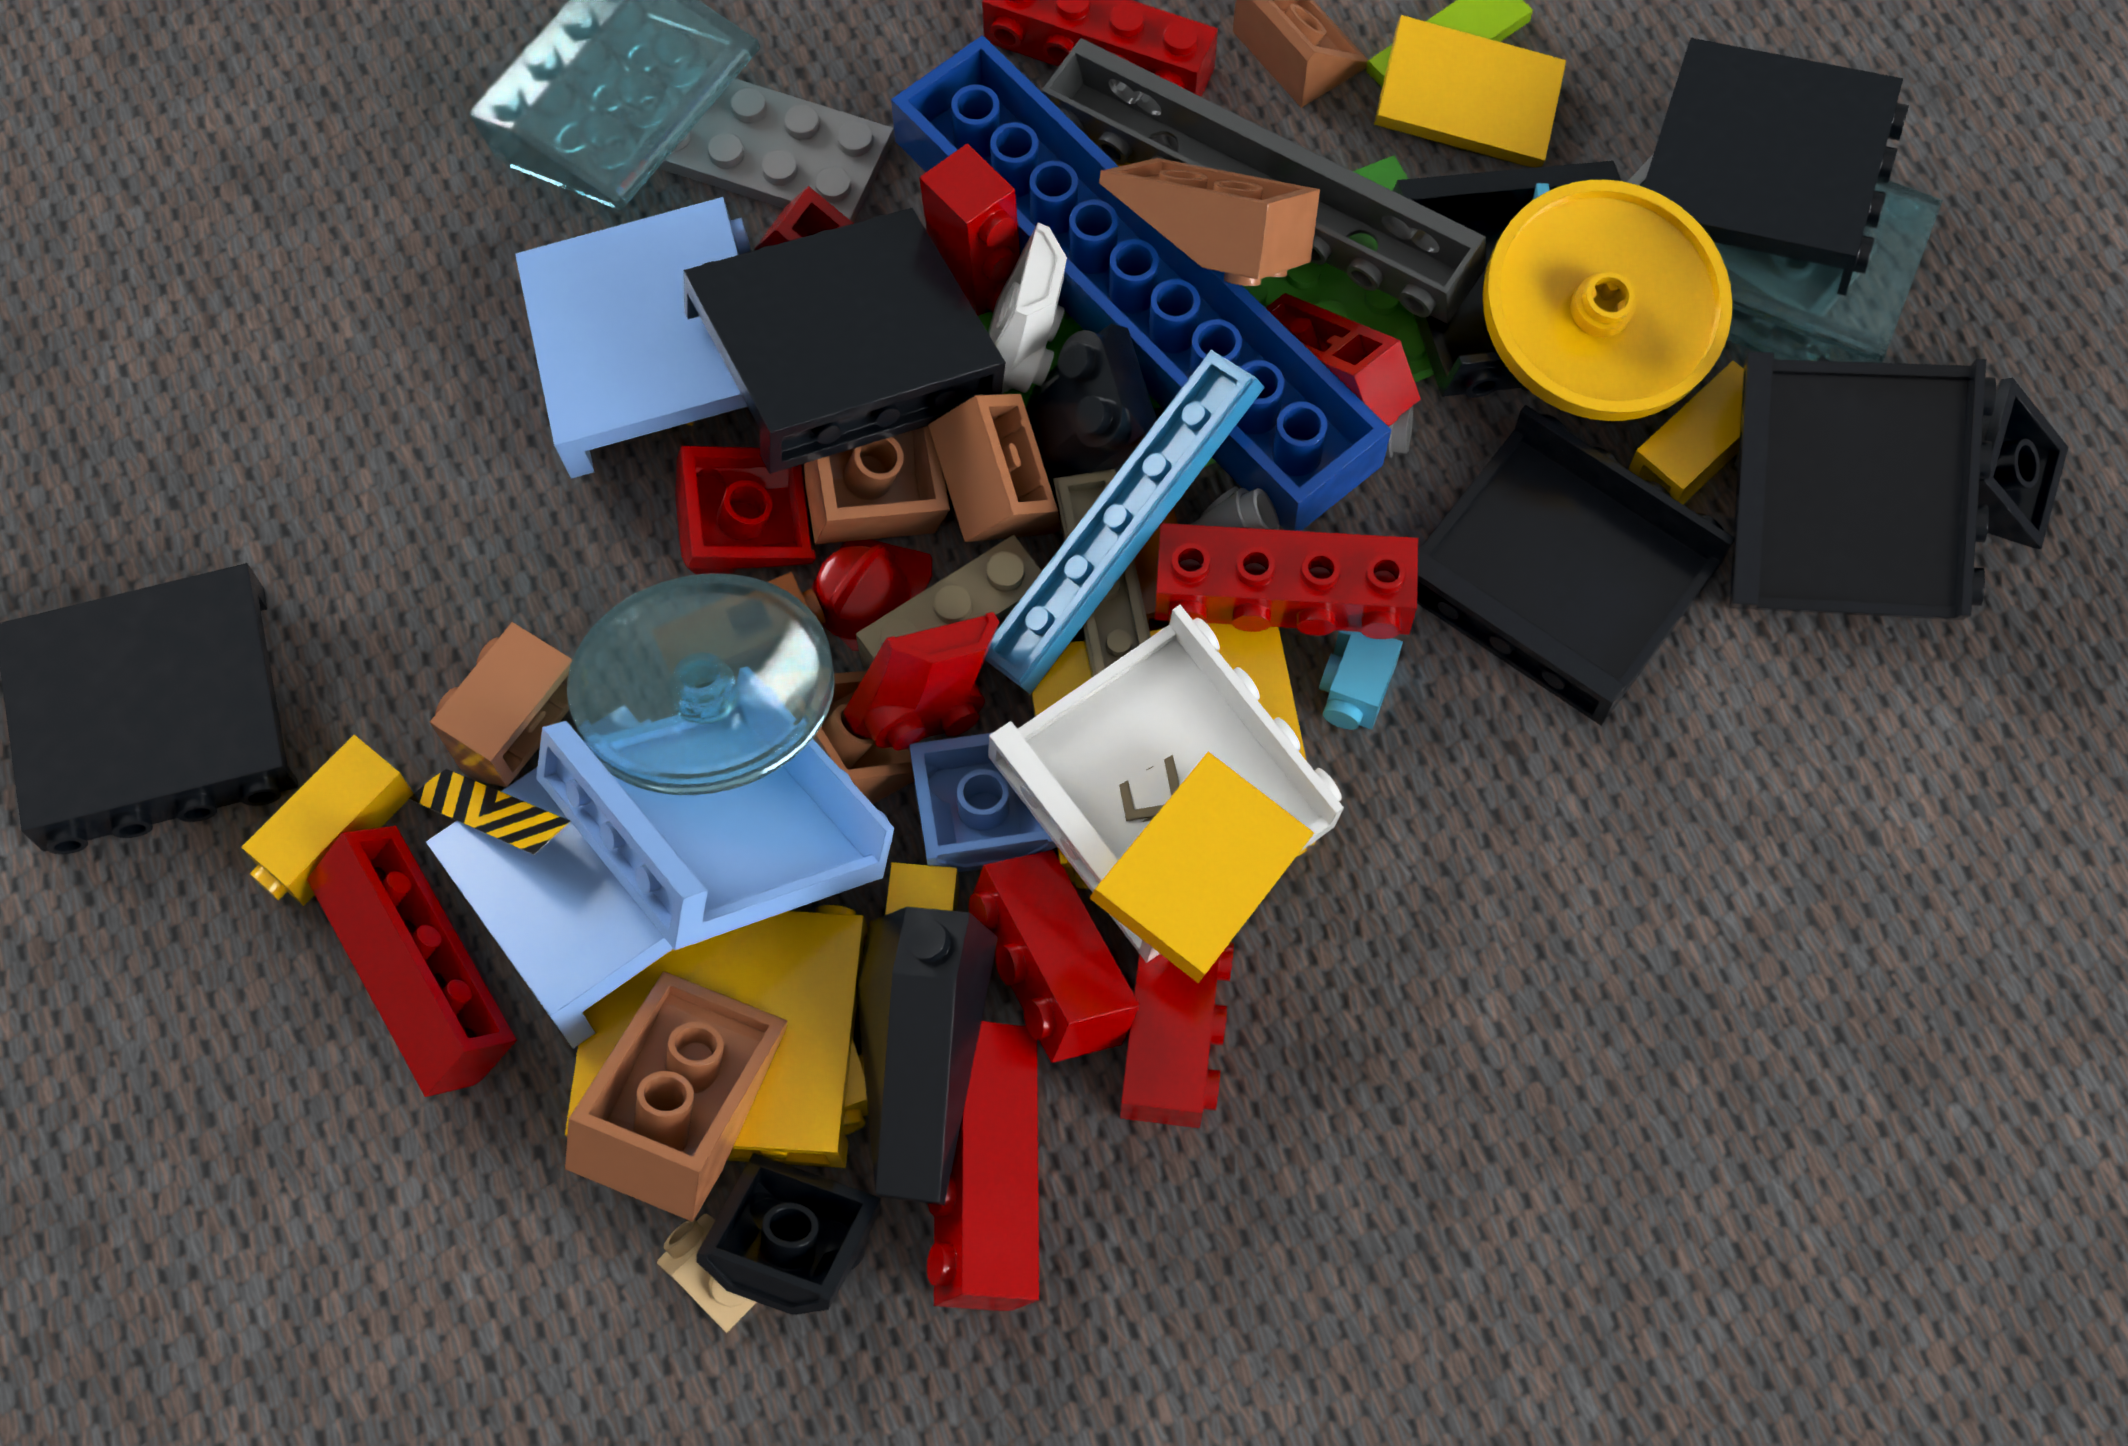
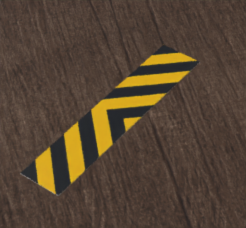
(490, 811)

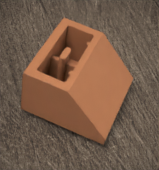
(994, 469)
(500, 707)

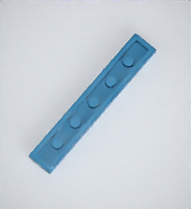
(1122, 520)

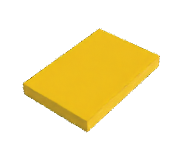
(1470, 92)
(1202, 866)

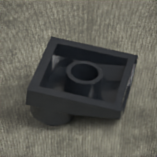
(1091, 404)
(788, 1237)

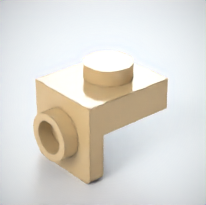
(681, 1265)

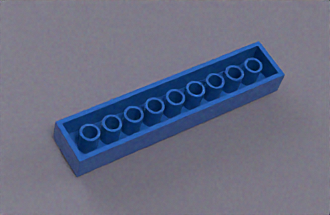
(1306, 430)

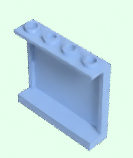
(615, 329)
(722, 855)
(552, 912)

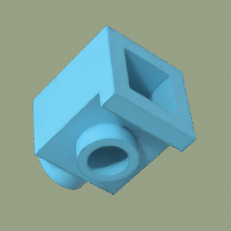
(1358, 678)

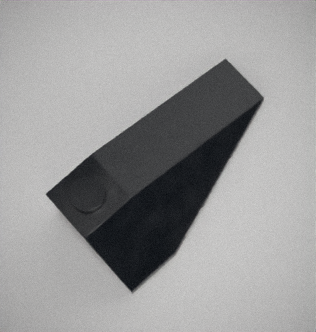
(919, 1030)

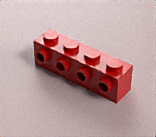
(1141, 34)
(1288, 579)
(410, 960)
(990, 1219)

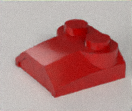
(738, 512)
(923, 684)

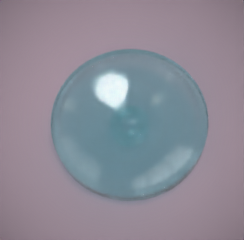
(701, 684)

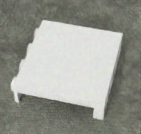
(1152, 704)

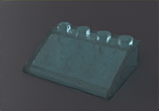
(611, 92)

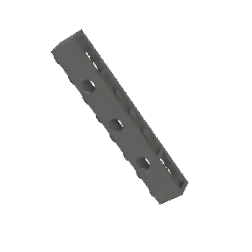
(1419, 254)

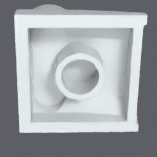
(1028, 311)

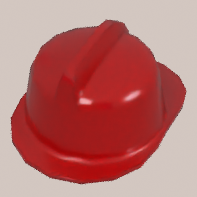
(867, 583)

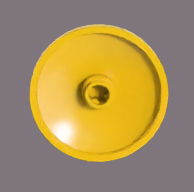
(1607, 300)

